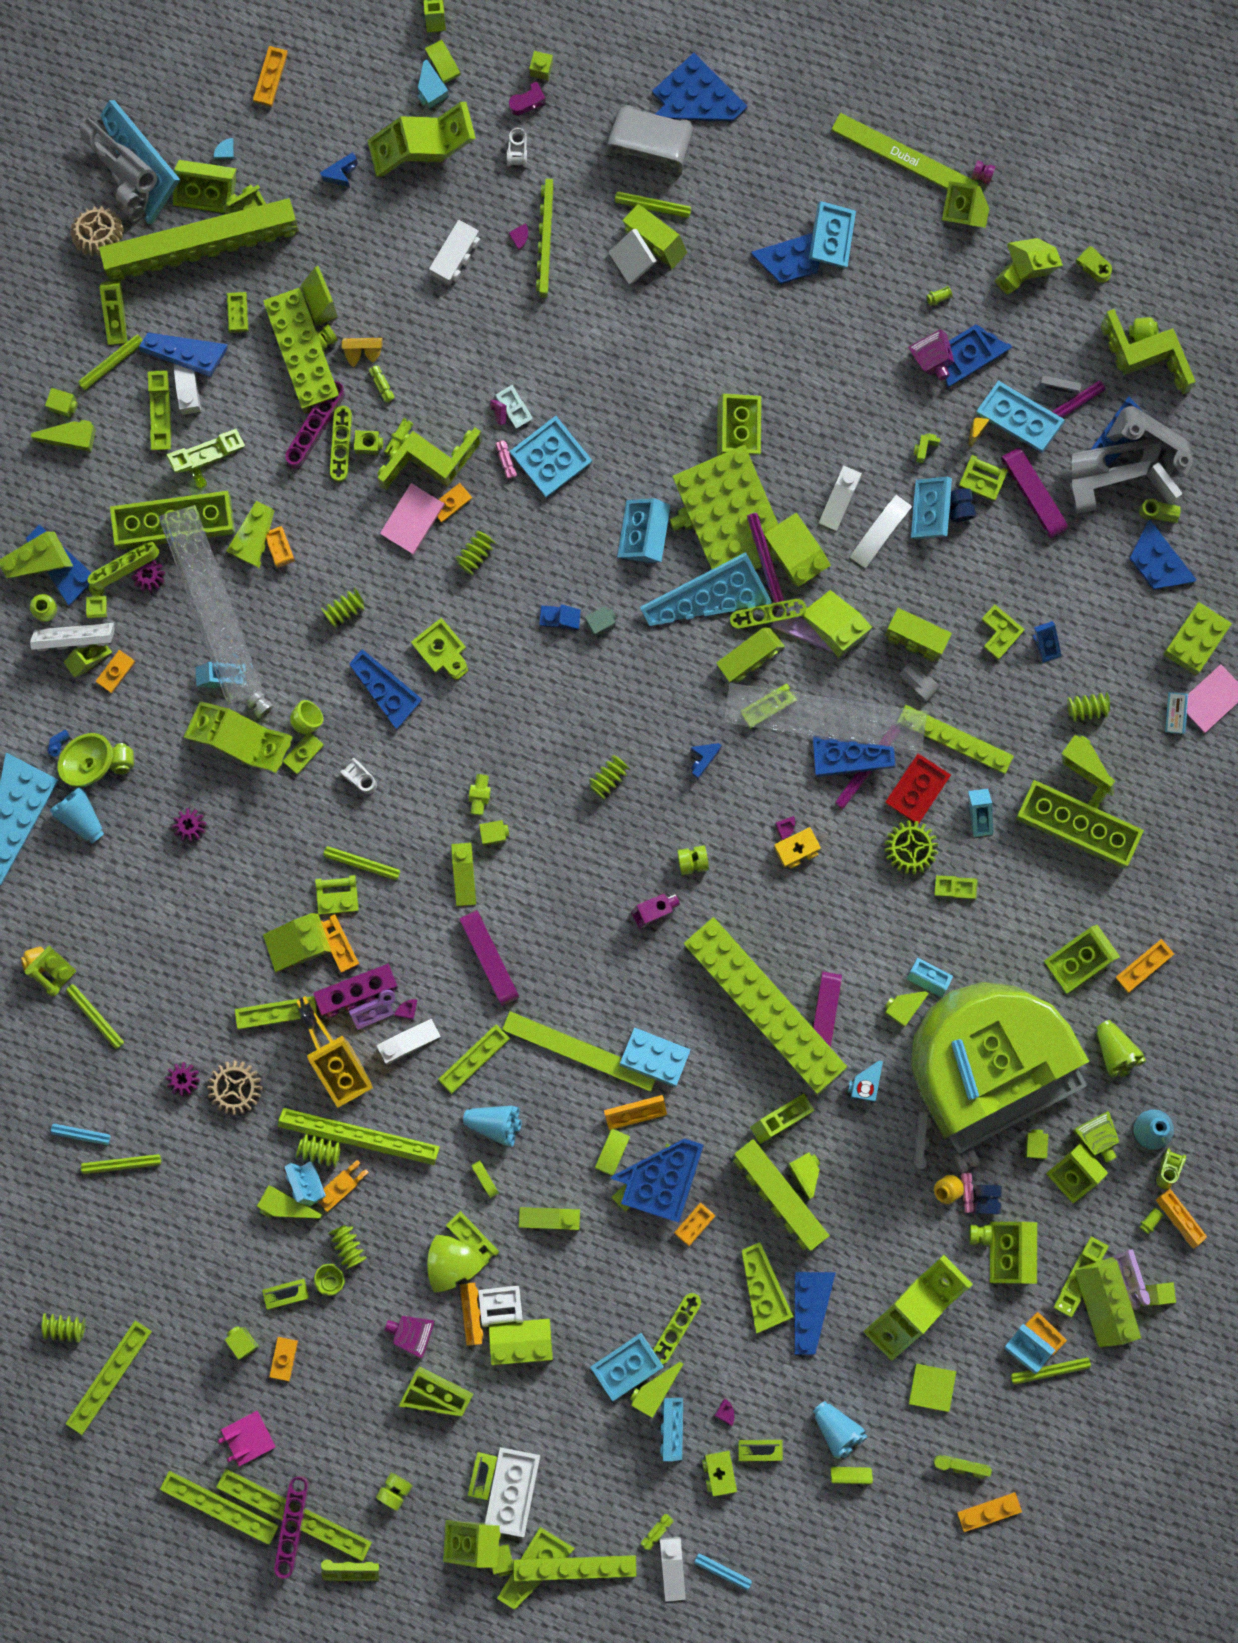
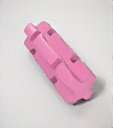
(505, 459)
(968, 1194)

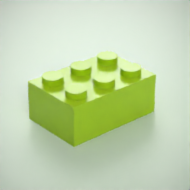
(917, 635)
(1197, 638)

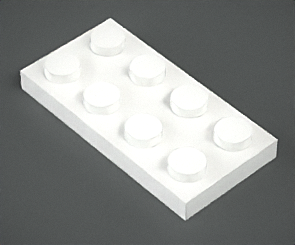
(72, 636)
(512, 1491)

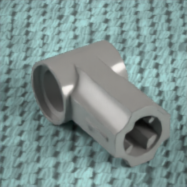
(921, 684)

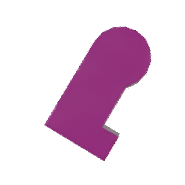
(528, 101)

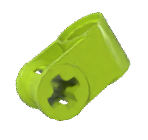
(1093, 263)
(1170, 1165)

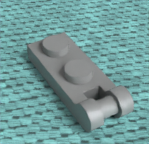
(922, 1142)

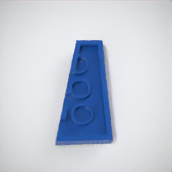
(185, 352)
(387, 690)
(839, 757)

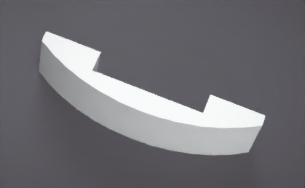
(880, 531)

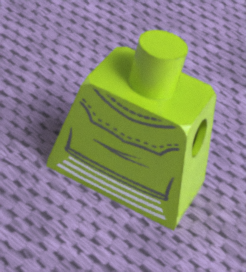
(1099, 1136)

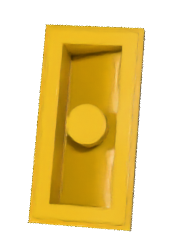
(976, 429)

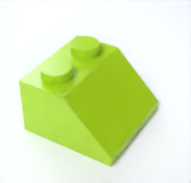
(1034, 258)
(1077, 1173)

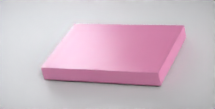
(412, 518)
(1212, 698)

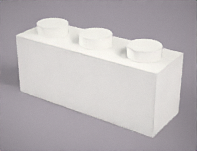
(455, 252)

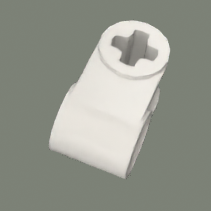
(517, 151)
(357, 774)

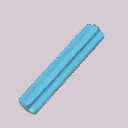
(965, 1069)
(80, 1134)
(723, 1572)

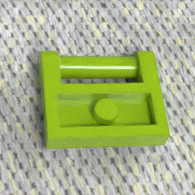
(980, 483)
(340, 901)
(54, 965)

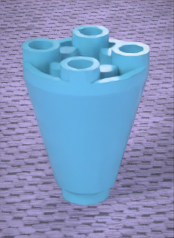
(78, 815)
(495, 1122)
(1146, 1132)
(838, 1430)

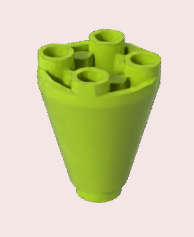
(1118, 1050)

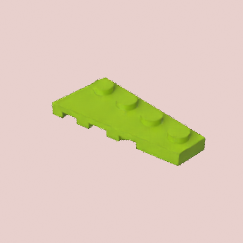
(765, 1293)
(542, 1546)

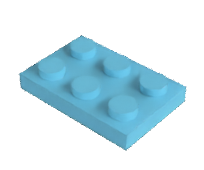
(832, 234)
(931, 508)
(655, 1057)
(627, 1366)
(672, 1429)

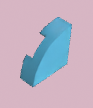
(225, 150)

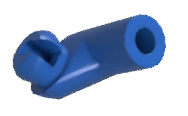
(55, 743)

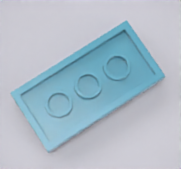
(1020, 416)

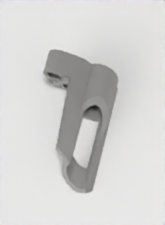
(128, 167)
(1091, 472)

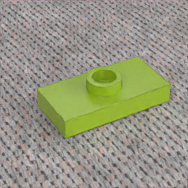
(237, 312)
(303, 753)

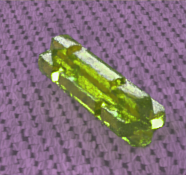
(197, 476)

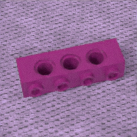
(325, 995)

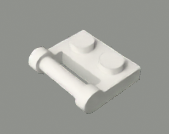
(500, 1299)

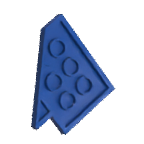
(697, 94)
(662, 1180)

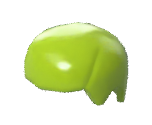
(326, 1286)

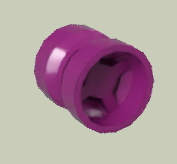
(983, 172)

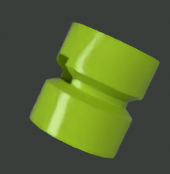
(686, 863)
(391, 1498)

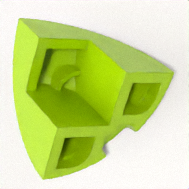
(450, 1262)

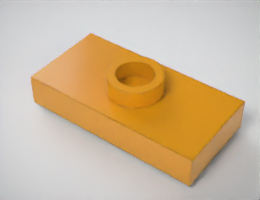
(453, 501)
(279, 547)
(115, 671)
(694, 1224)
(1045, 1331)
(283, 1358)

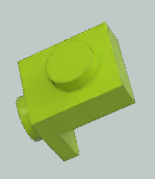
(921, 448)

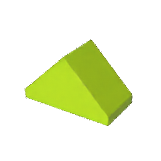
(1161, 1293)

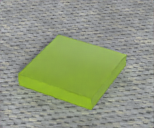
(932, 1387)

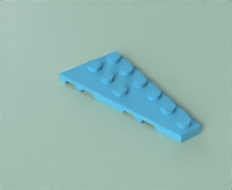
(127, 134)
(715, 592)
(22, 800)

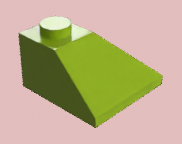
(965, 205)
(806, 1173)

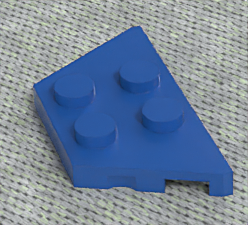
(788, 259)
(973, 351)
(1158, 560)

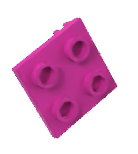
(247, 1438)

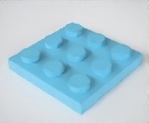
(551, 456)

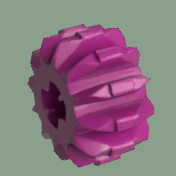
(146, 582)
(196, 821)
(189, 1076)

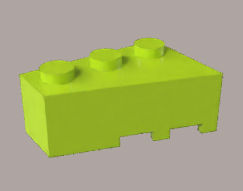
(657, 235)
(36, 556)
(750, 654)
(435, 1394)

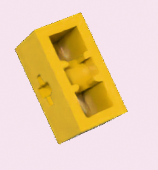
(805, 839)

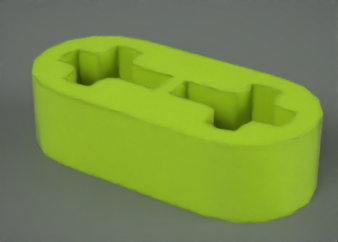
(485, 1179)

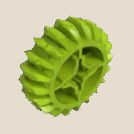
(901, 849)

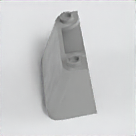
(650, 137)
(1134, 423)

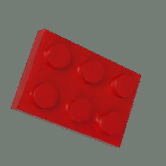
(917, 788)

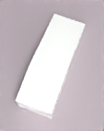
(187, 390)
(840, 498)
(408, 1041)
(672, 1569)

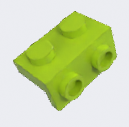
(248, 199)

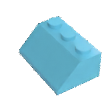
(644, 530)

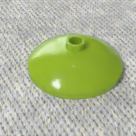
(85, 760)

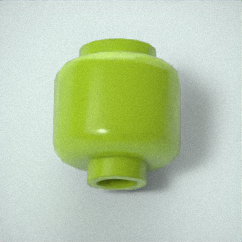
(1143, 328)
(38, 603)
(122, 759)

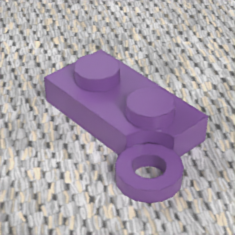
(373, 1010)

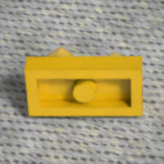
(353, 347)

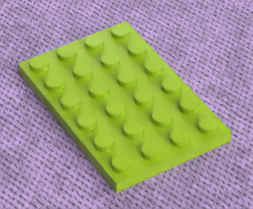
(718, 501)

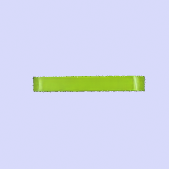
(340, 443)
(142, 554)
(768, 613)
(674, 1327)

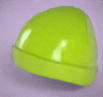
(306, 717)

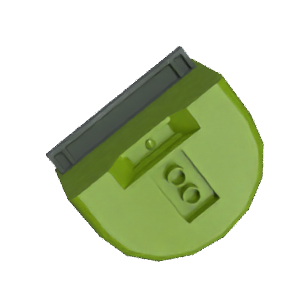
(1016, 1051)

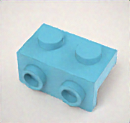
(305, 1183)
(1029, 1349)

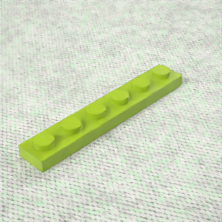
(545, 230)
(966, 744)
(108, 1377)
(219, 1507)
(574, 1568)

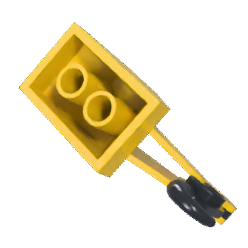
(335, 1062)

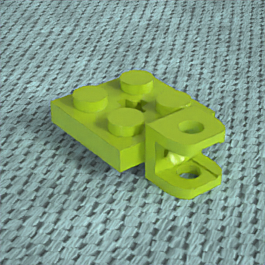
(446, 658)

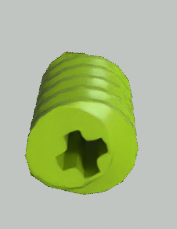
(475, 552)
(344, 608)
(1088, 707)
(608, 776)
(319, 1151)
(348, 1247)
(62, 1328)

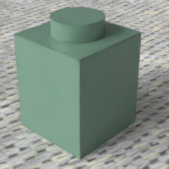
(601, 621)

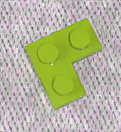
(1006, 631)

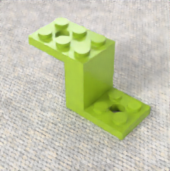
(421, 139)
(1148, 352)
(429, 458)
(238, 737)
(917, 1307)

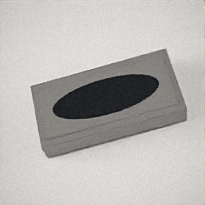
(1060, 385)

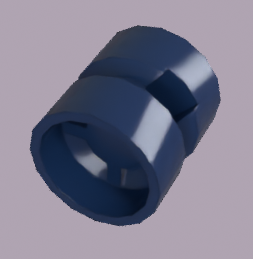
(961, 505)
(988, 1199)

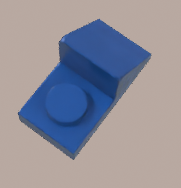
(335, 173)
(560, 617)
(1047, 641)
(707, 753)

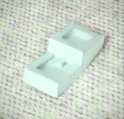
(516, 408)

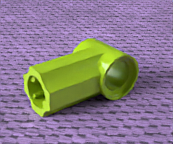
(1161, 511)

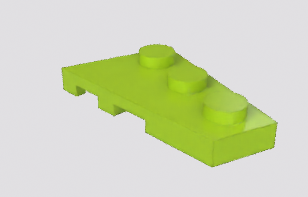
(251, 536)

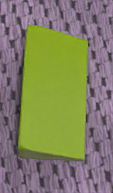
(851, 1475)

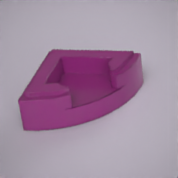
(519, 236)
(500, 411)
(785, 827)
(407, 1009)
(725, 1412)

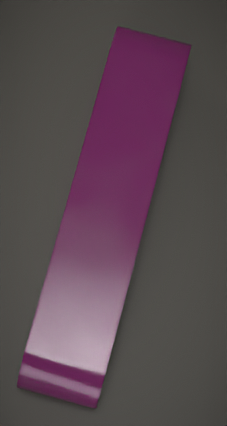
(310, 433)
(1035, 492)
(489, 958)
(827, 1005)
(285, 1535)

